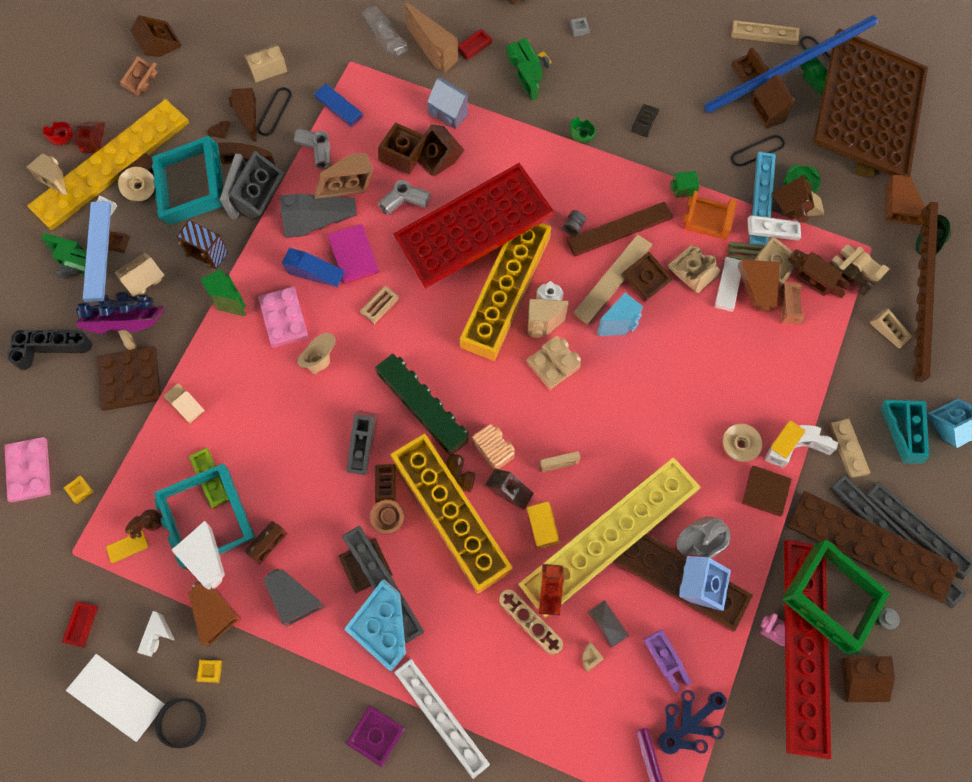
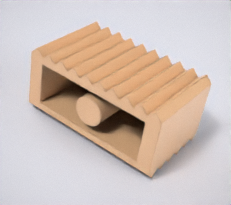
(493, 447)

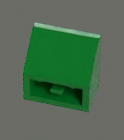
(224, 293)

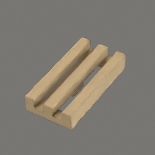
(364, 311)
(559, 461)

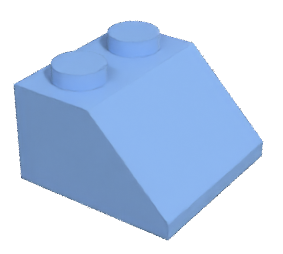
(705, 582)

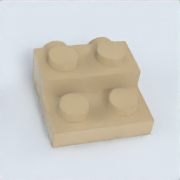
(554, 362)

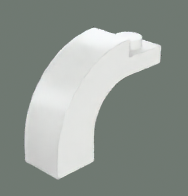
(811, 439)

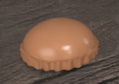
(387, 516)

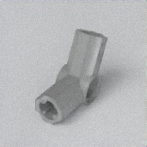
(314, 141)
(396, 198)

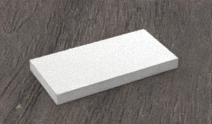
(115, 697)

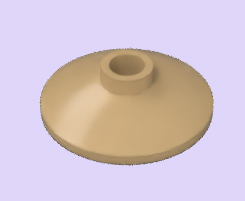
(134, 176)
(748, 437)

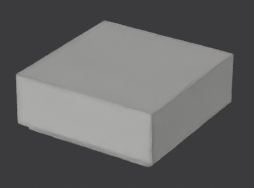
(579, 26)

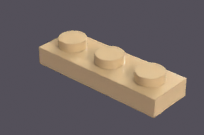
(849, 449)

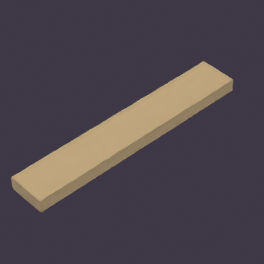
(611, 280)

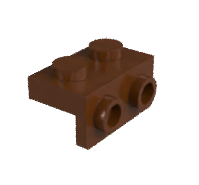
(749, 66)

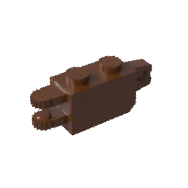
(818, 273)

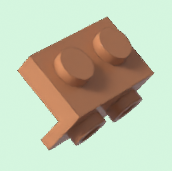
(138, 75)

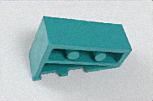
(908, 429)

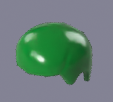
(581, 130)

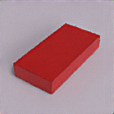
(474, 44)
(80, 624)

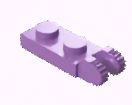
(666, 658)

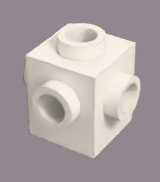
(549, 292)

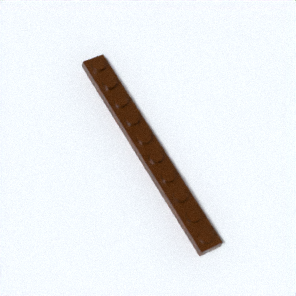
(926, 292)

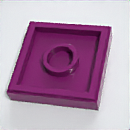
(375, 736)

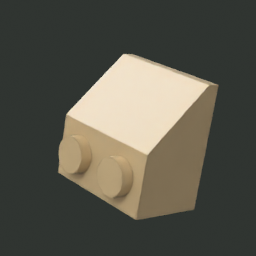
(266, 63)
(139, 274)
(545, 316)

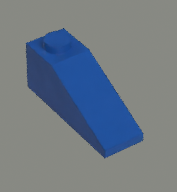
(312, 268)

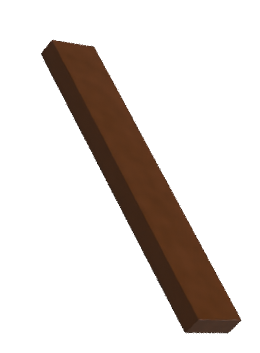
(619, 228)

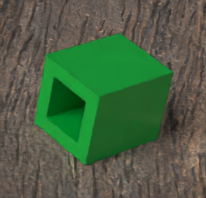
(684, 184)

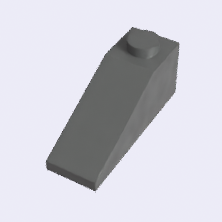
(361, 442)

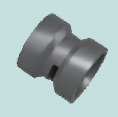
(575, 221)

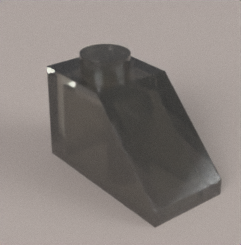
(509, 488)

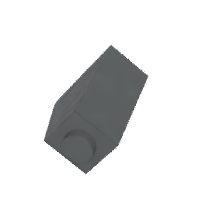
(290, 597)

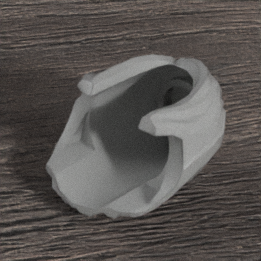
(704, 537)

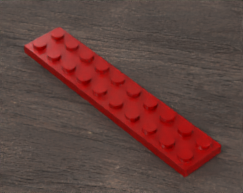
(806, 664)

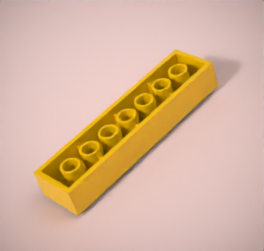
(504, 292)
(451, 513)

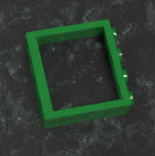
(818, 618)

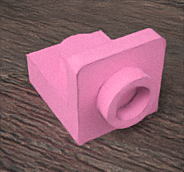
(773, 629)

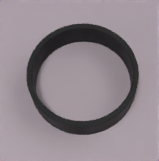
(158, 722)

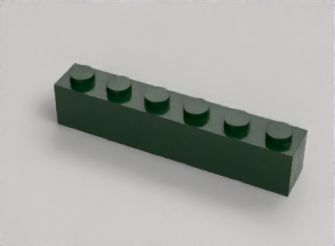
(422, 404)

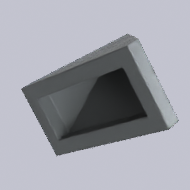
(608, 623)

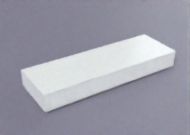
(774, 227)
(728, 285)

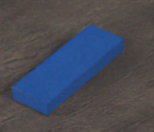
(338, 105)

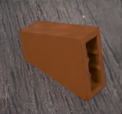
(903, 201)
(761, 282)
(211, 613)

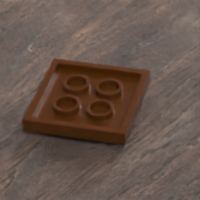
(128, 378)

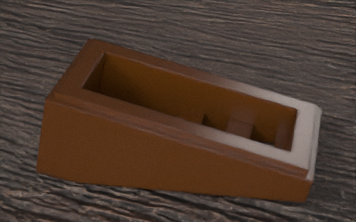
(385, 494)

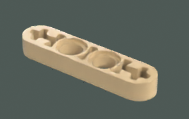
(530, 622)

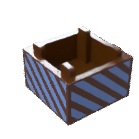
(202, 244)

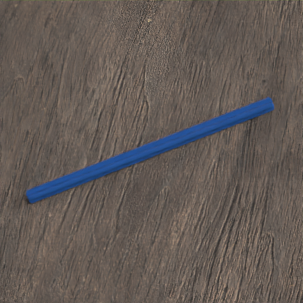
(791, 63)

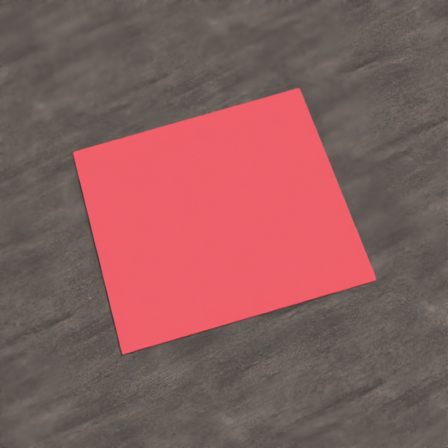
(626, 411)

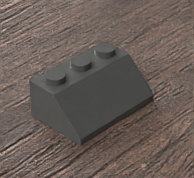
(255, 185)

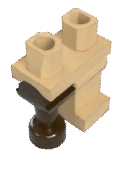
(858, 266)

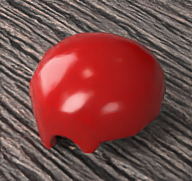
(58, 133)

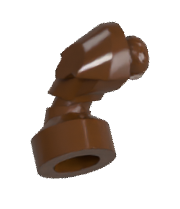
(455, 464)
(149, 520)

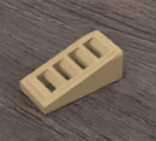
(886, 331)

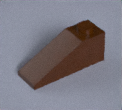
(244, 105)

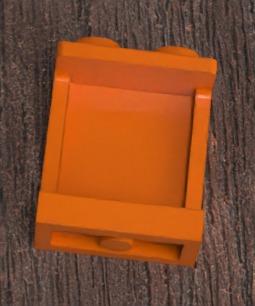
(709, 216)

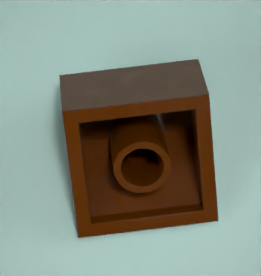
(154, 36)
(401, 148)
(439, 150)
(868, 678)

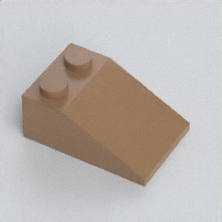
(345, 177)

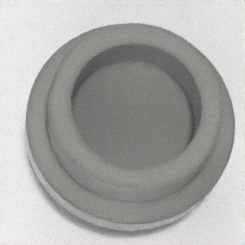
(888, 618)

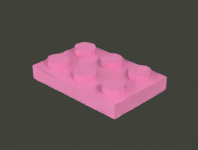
(283, 317)
(27, 469)

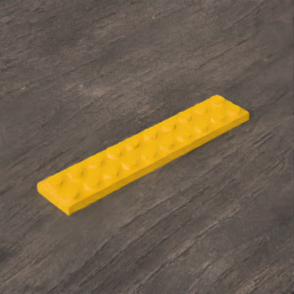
(103, 166)

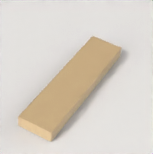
(765, 32)

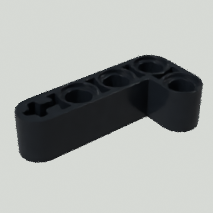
(73, 342)

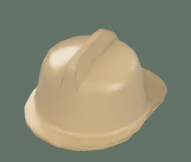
(316, 355)

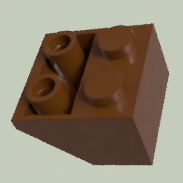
(772, 102)

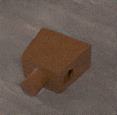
(795, 199)

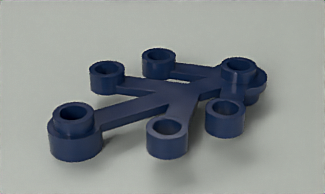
(123, 303)
(689, 724)

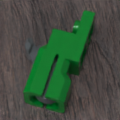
(528, 65)
(67, 254)

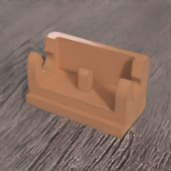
(791, 303)

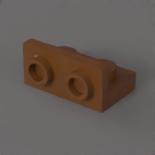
(265, 542)

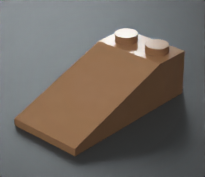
(435, 41)

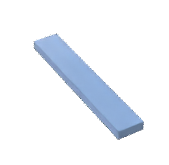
(97, 251)

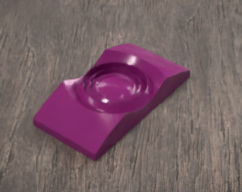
(131, 321)

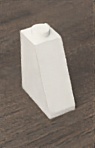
(201, 556)

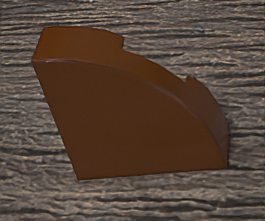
(219, 130)

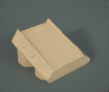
(695, 268)

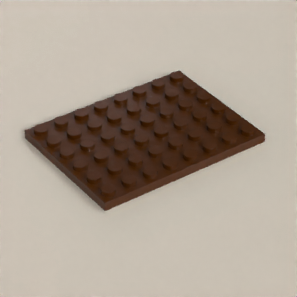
(871, 106)

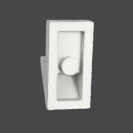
(156, 627)

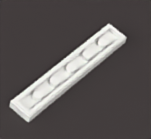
(442, 718)

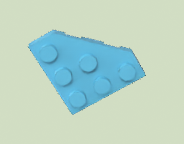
(380, 625)

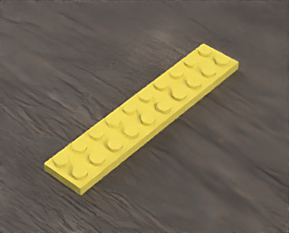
(616, 530)

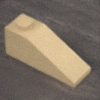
(46, 171)

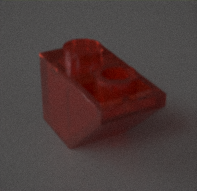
(89, 136)
(551, 589)

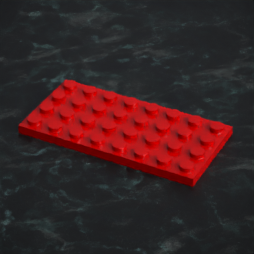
(473, 225)

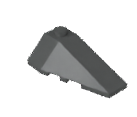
(304, 213)

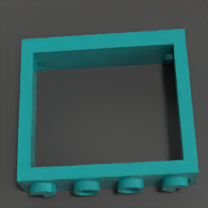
(214, 173)
(168, 520)

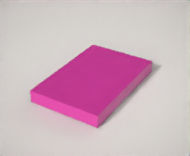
(353, 253)

